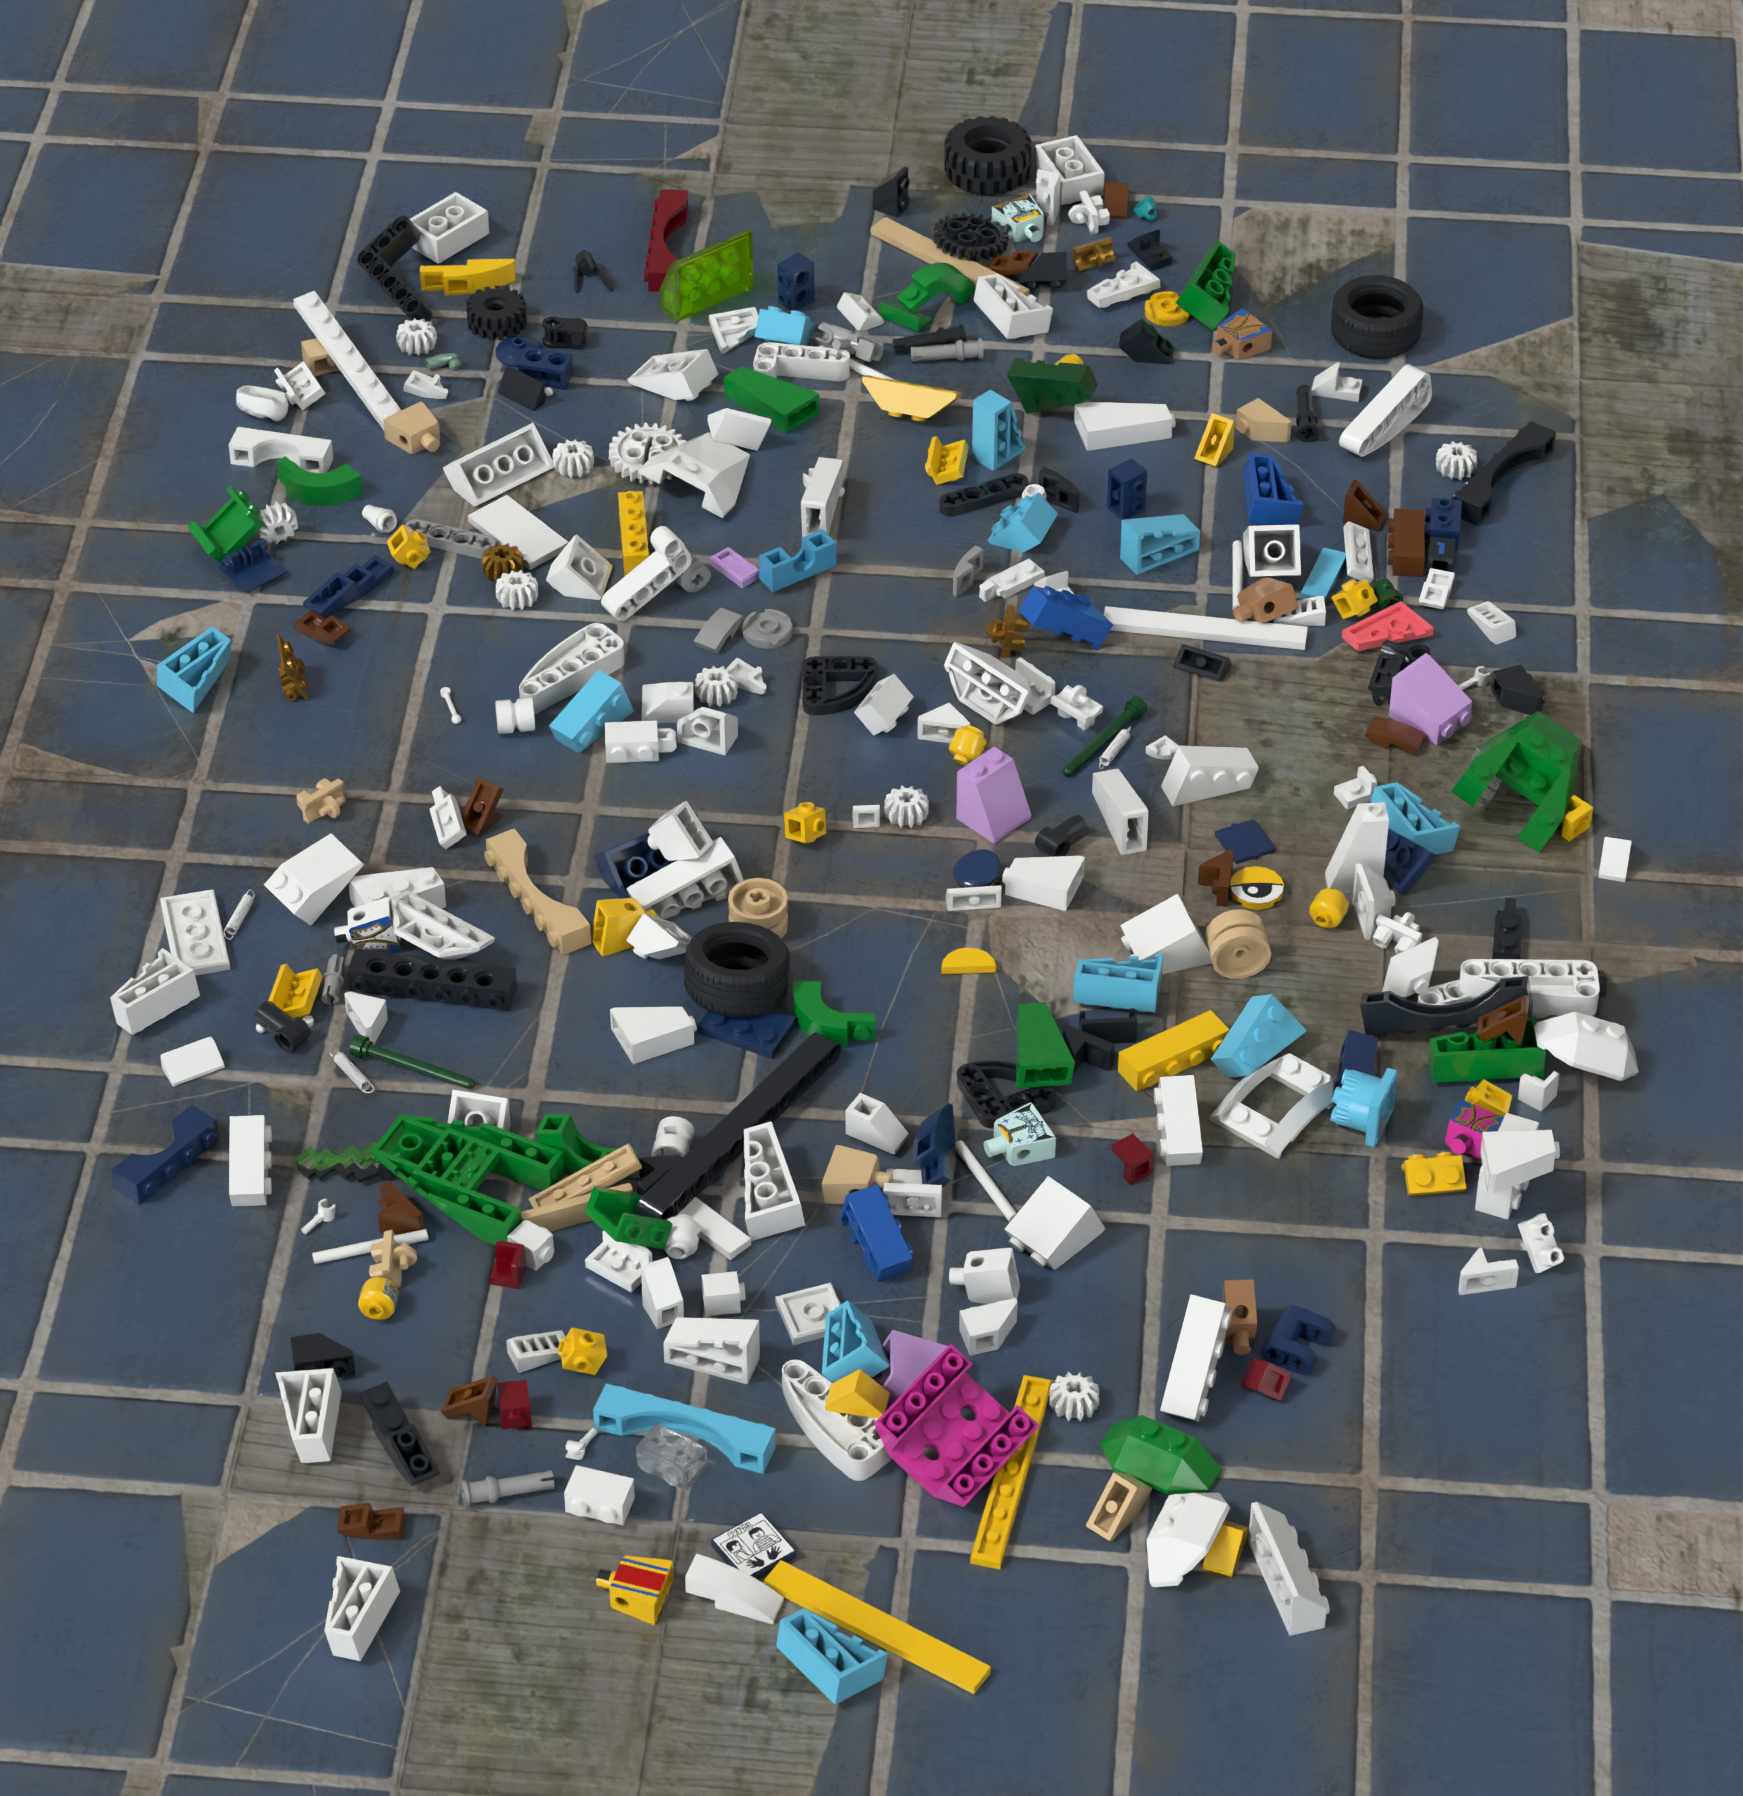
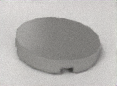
(767, 629)

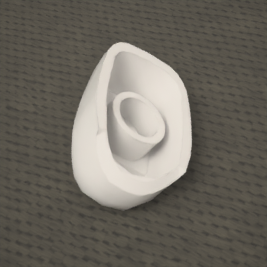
(262, 402)

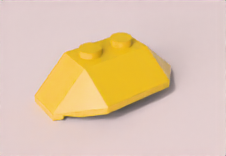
(909, 398)

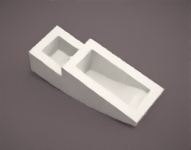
(732, 1589)

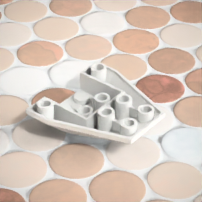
(705, 464)

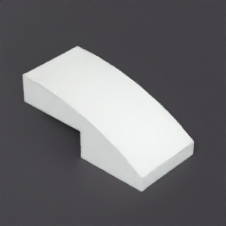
(1437, 588)

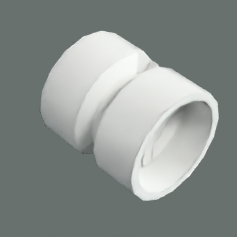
(515, 715)
(673, 1137)

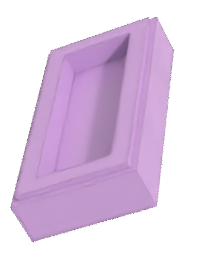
(735, 567)

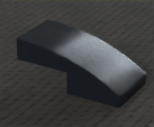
(1062, 489)

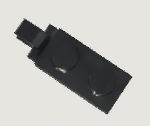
(1508, 932)

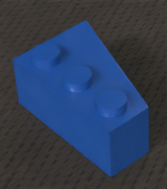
(1267, 493)
(1066, 613)
(877, 1232)

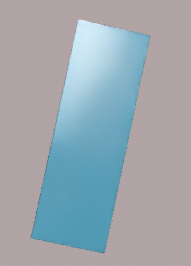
(1324, 574)

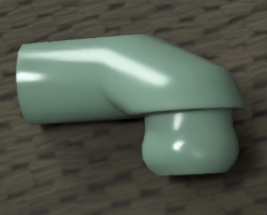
(440, 360)

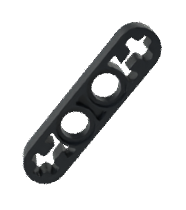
(957, 502)

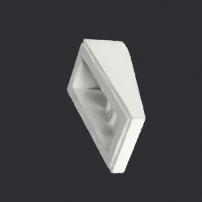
(1310, 613)
(1495, 624)
(522, 1350)

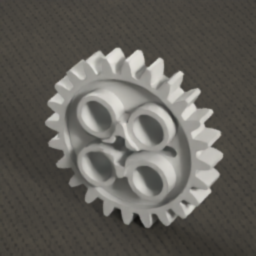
(631, 448)

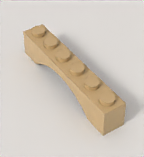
(561, 923)

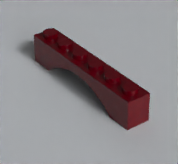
(669, 215)

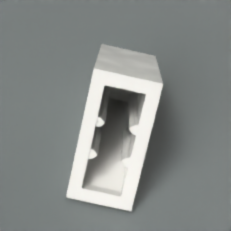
(1045, 879)
(652, 1030)
(1516, 1157)

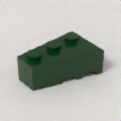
(1050, 386)

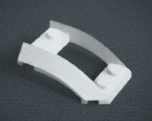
(1260, 1130)

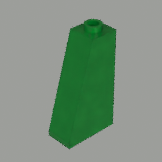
(772, 398)
(1040, 1049)

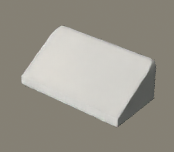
(859, 312)
(973, 898)
(191, 1061)

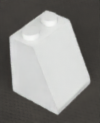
(1272, 550)
(1167, 931)
(1053, 1225)

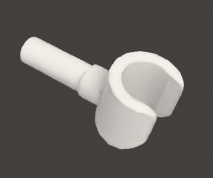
(1479, 679)
(324, 1214)
(577, 1449)

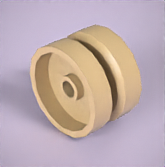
(760, 903)
(1238, 944)

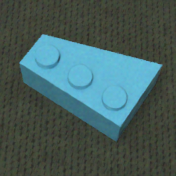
(1157, 541)

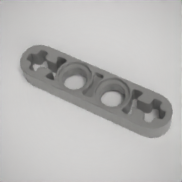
(474, 547)

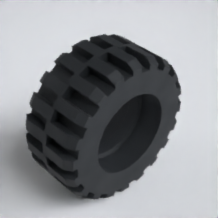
(987, 155)

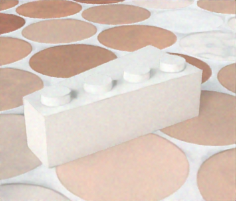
(689, 882)
(769, 1189)

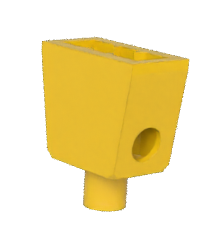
(614, 923)

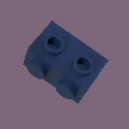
(1127, 489)
(1443, 519)

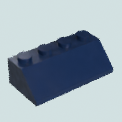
(629, 863)

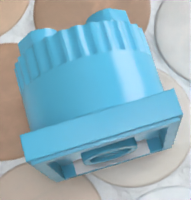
(1365, 1102)

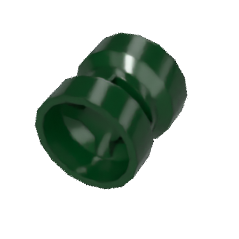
(1386, 594)

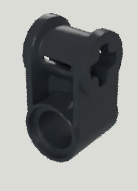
(564, 332)

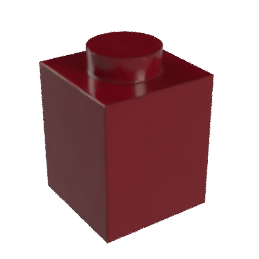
(514, 1404)

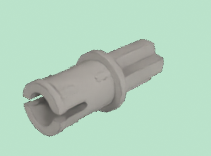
(333, 979)

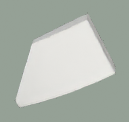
(425, 386)
(747, 676)

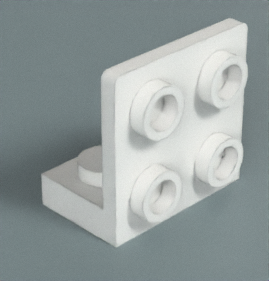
(910, 1196)

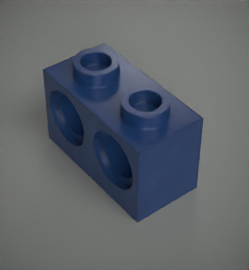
(796, 282)
(547, 366)

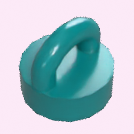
(1144, 206)

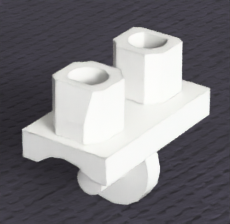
(1090, 212)
(1075, 703)
(1399, 929)
(1540, 1243)

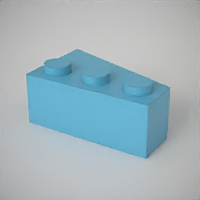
(995, 431)
(194, 668)
(586, 714)
(1414, 820)
(1119, 983)
(1256, 1036)
(851, 1344)
(829, 1658)

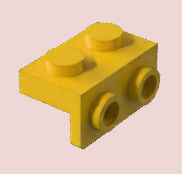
(946, 461)
(295, 992)
(1435, 1174)

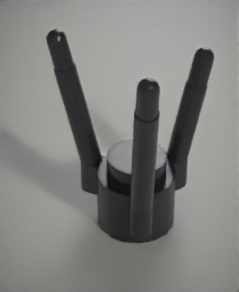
(586, 265)

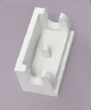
(1048, 194)

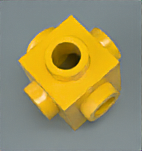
(408, 546)
(1354, 598)
(805, 822)
(582, 1351)

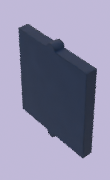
(1245, 840)

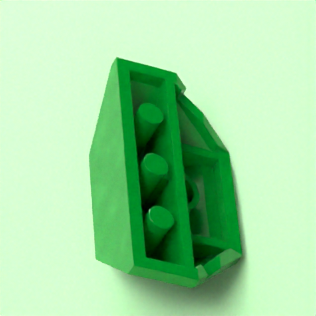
(1160, 1456)

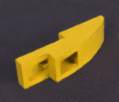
(469, 277)

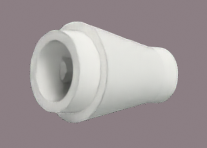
(381, 518)

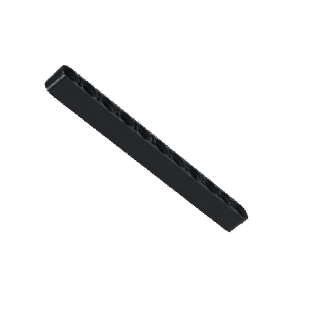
(726, 1139)

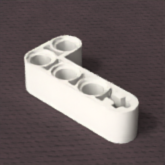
(802, 361)
(648, 577)

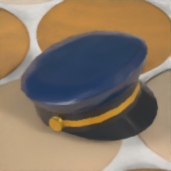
(978, 869)

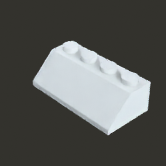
(499, 466)
(1286, 1570)

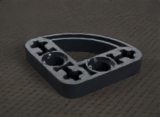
(865, 671)
(1041, 1097)

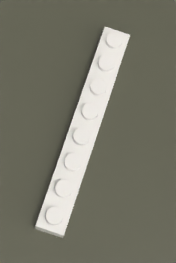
(346, 356)

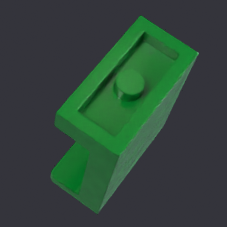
(229, 526)
(617, 1216)

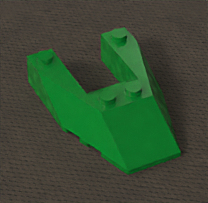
(1536, 761)
(453, 1160)

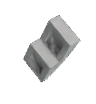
(966, 569)
(718, 629)

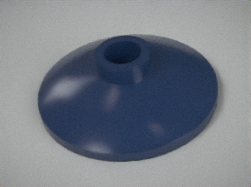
(511, 349)

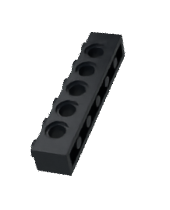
(432, 979)

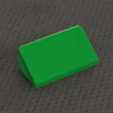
(902, 316)

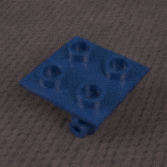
(251, 566)

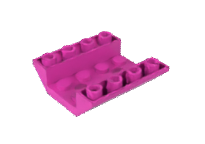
(932, 1418)

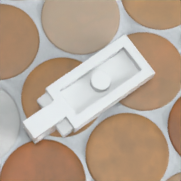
(1011, 580)
(447, 818)

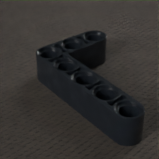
(382, 254)

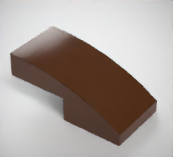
(1017, 263)
(321, 629)
(1389, 731)
(366, 1523)

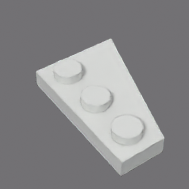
(1124, 286)

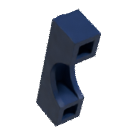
(144, 1174)

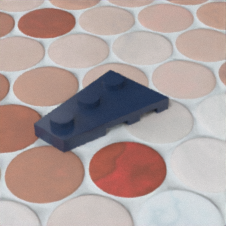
(1405, 861)

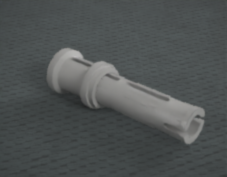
(960, 350)
(491, 1489)

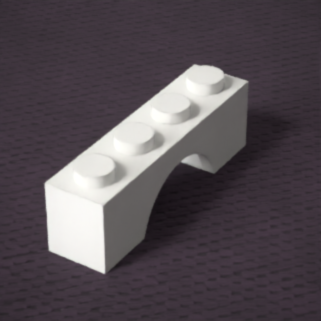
(254, 446)

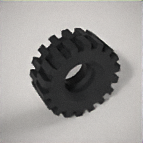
(496, 313)

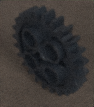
(970, 236)

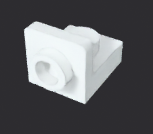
(1356, 790)

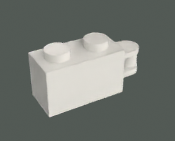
(637, 741)

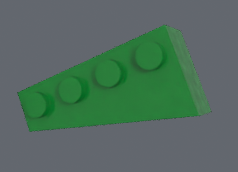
(1209, 286)
(1470, 1059)

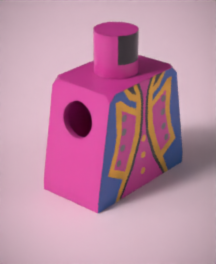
(1467, 1126)

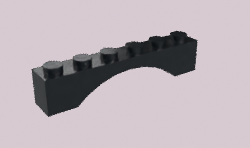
(1527, 448)
(1390, 1013)

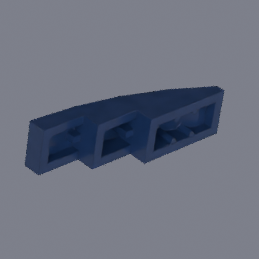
(349, 587)

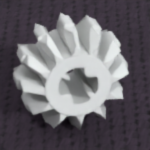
(416, 336)
(573, 458)
(1456, 460)
(279, 523)
(516, 590)
(716, 686)
(906, 806)
(1074, 1396)

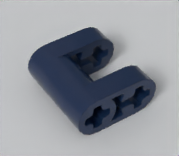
(1291, 1325)

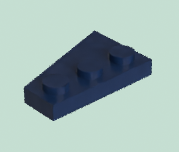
(755, 1033)

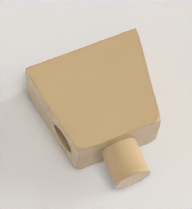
(413, 429)
(850, 1172)

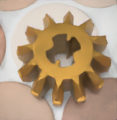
(501, 560)

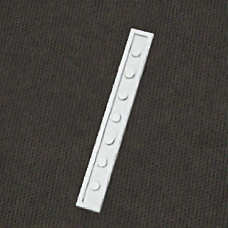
(1207, 628)

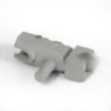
(855, 344)

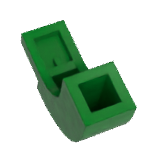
(935, 280)
(319, 488)
(817, 1017)
(562, 1134)

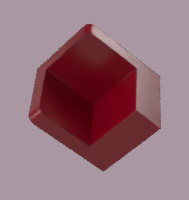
(1136, 1157)
(509, 1265)
(1266, 1379)

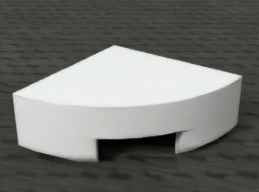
(1162, 748)

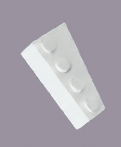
(1196, 1358)

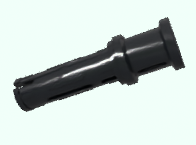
(940, 337)
(1306, 419)

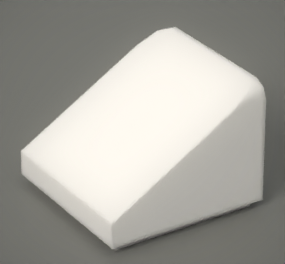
(866, 816)

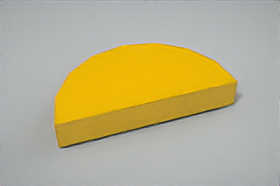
(968, 961)

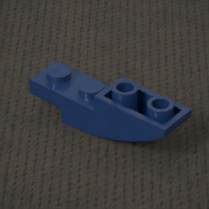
(932, 1146)

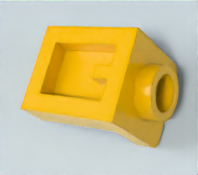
(1577, 819)
(1489, 1098)

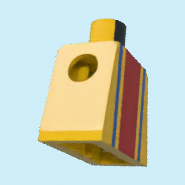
(638, 1586)

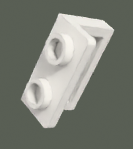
(300, 385)
(1041, 686)
(619, 1262)

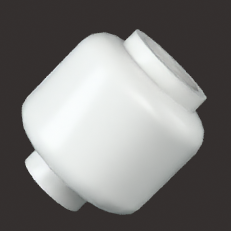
(683, 1237)

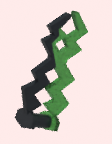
(335, 1163)

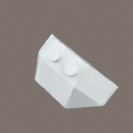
(986, 684)
(435, 928)
(1589, 1044)
(1183, 1535)

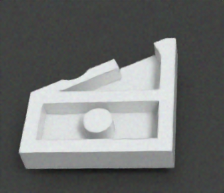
(733, 327)

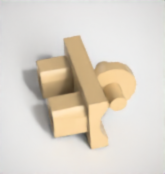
(322, 802)
(393, 1256)

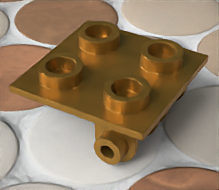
(291, 672)

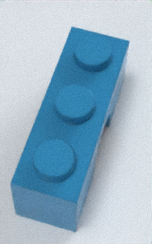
(815, 556)

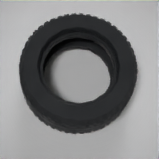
(1371, 336)
(736, 991)

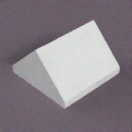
(738, 428)
(479, 1109)

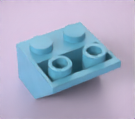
(784, 328)
(1023, 524)

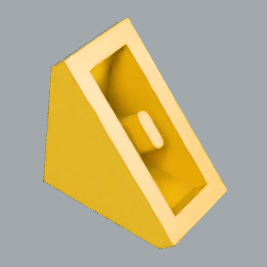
(1216, 440)
(857, 1396)
(1226, 1548)

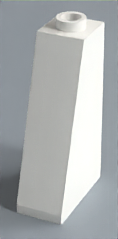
(1122, 424)
(821, 496)
(1122, 810)
(1361, 843)

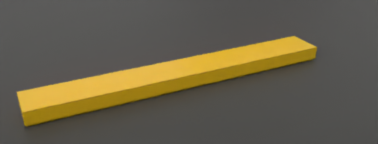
(1010, 1481)
(878, 1627)

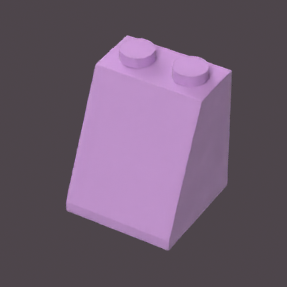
(1429, 700)
(991, 796)
(907, 1359)

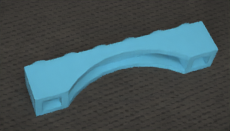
(629, 1412)

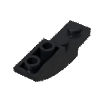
(397, 1435)

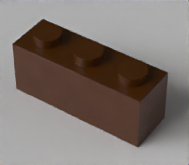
(1406, 542)

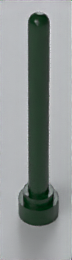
(1134, 709)
(362, 1046)

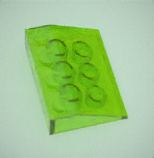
(708, 277)

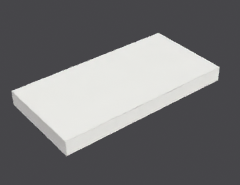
(513, 524)
(195, 931)

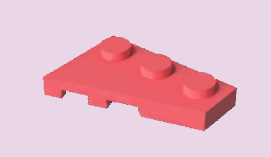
(1394, 623)

